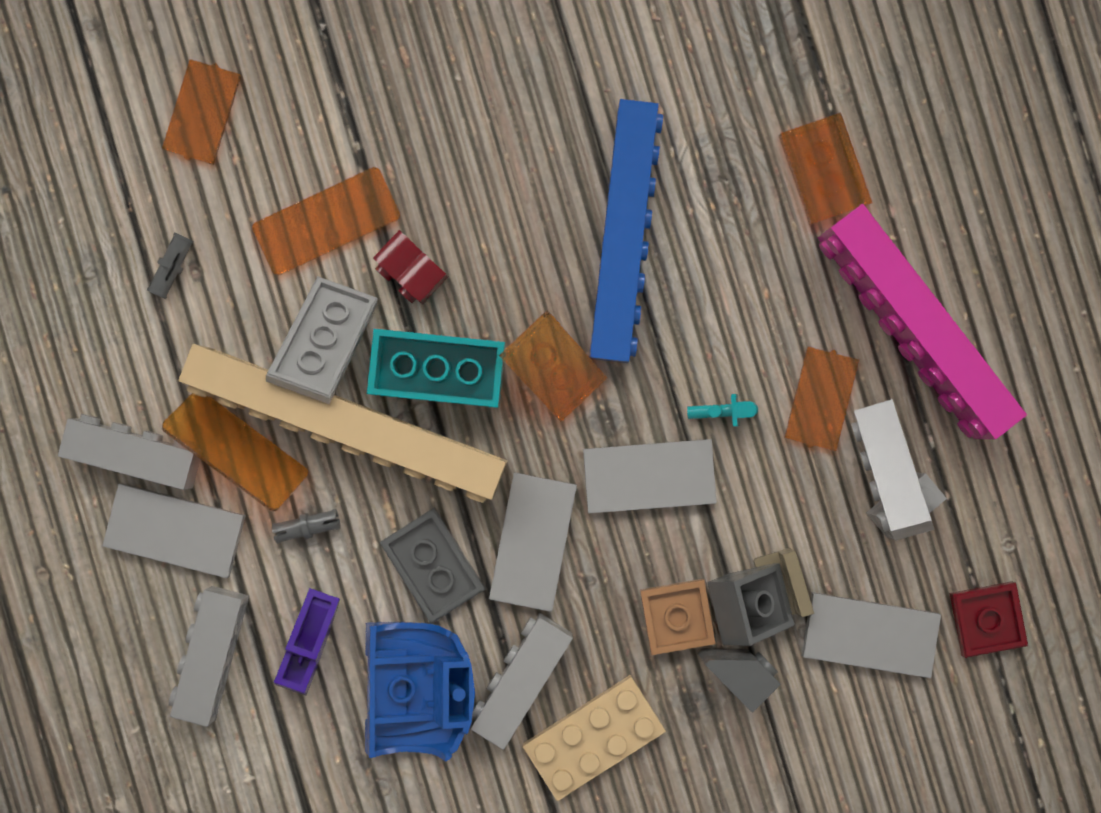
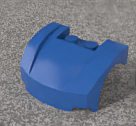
(416, 689)

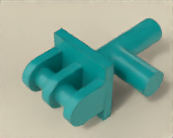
(735, 410)

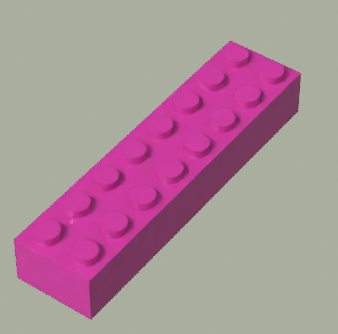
(920, 326)

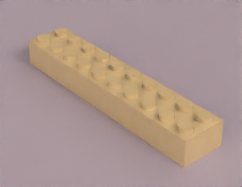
(344, 421)

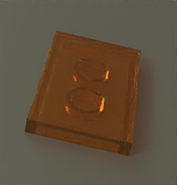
(825, 168)
(553, 366)

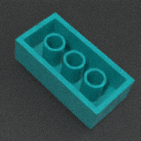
(436, 368)

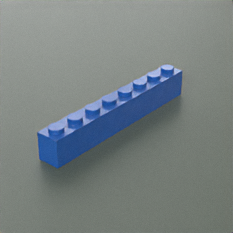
(624, 231)

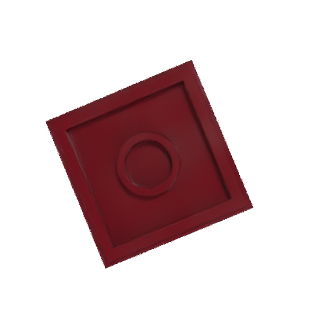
(988, 619)

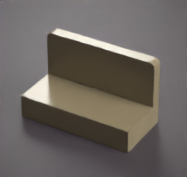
(793, 579)

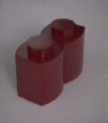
(410, 268)

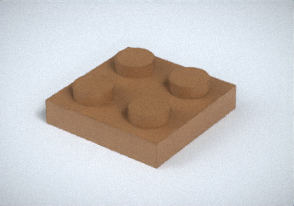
(677, 616)

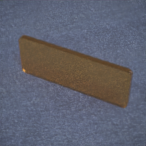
(326, 221)
(235, 450)

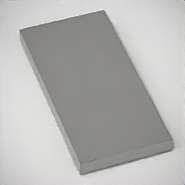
(322, 340)
(649, 476)
(174, 530)
(532, 541)
(871, 635)

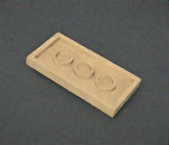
(593, 737)

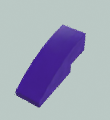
(307, 642)

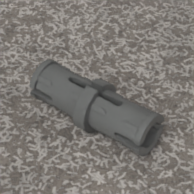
(170, 265)
(306, 526)

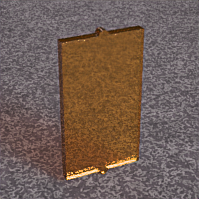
(201, 112)
(821, 398)

